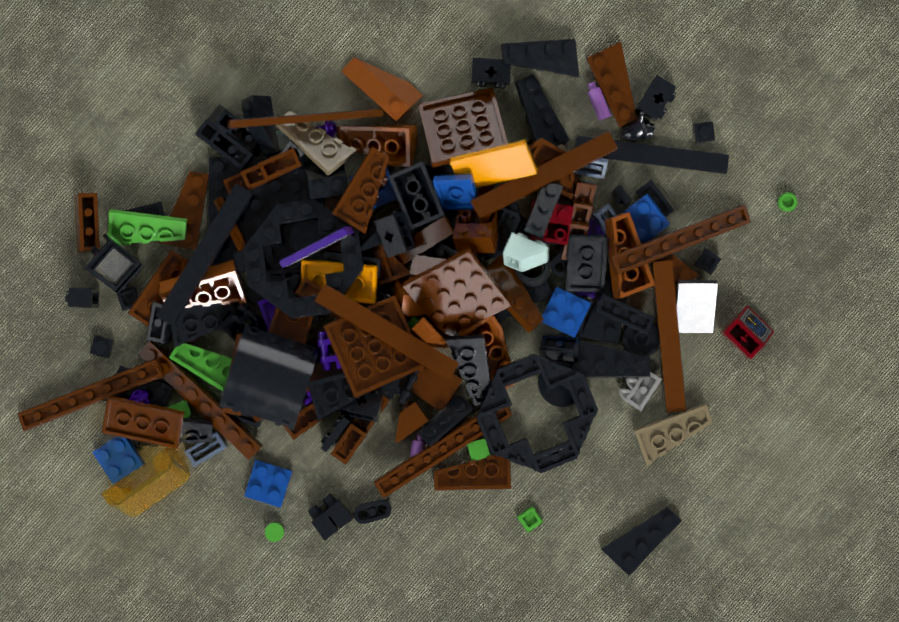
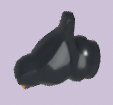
(638, 129)

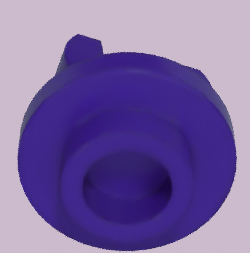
(329, 127)
(140, 396)

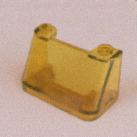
(170, 475)

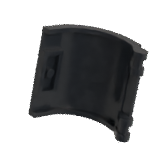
(269, 377)

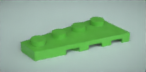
(136, 227)
(204, 363)

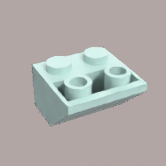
(523, 253)

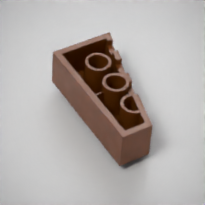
(622, 237)
(218, 285)

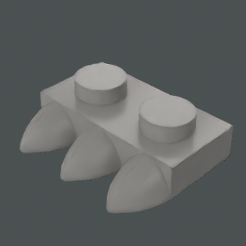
(641, 390)

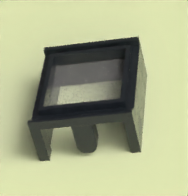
(112, 264)

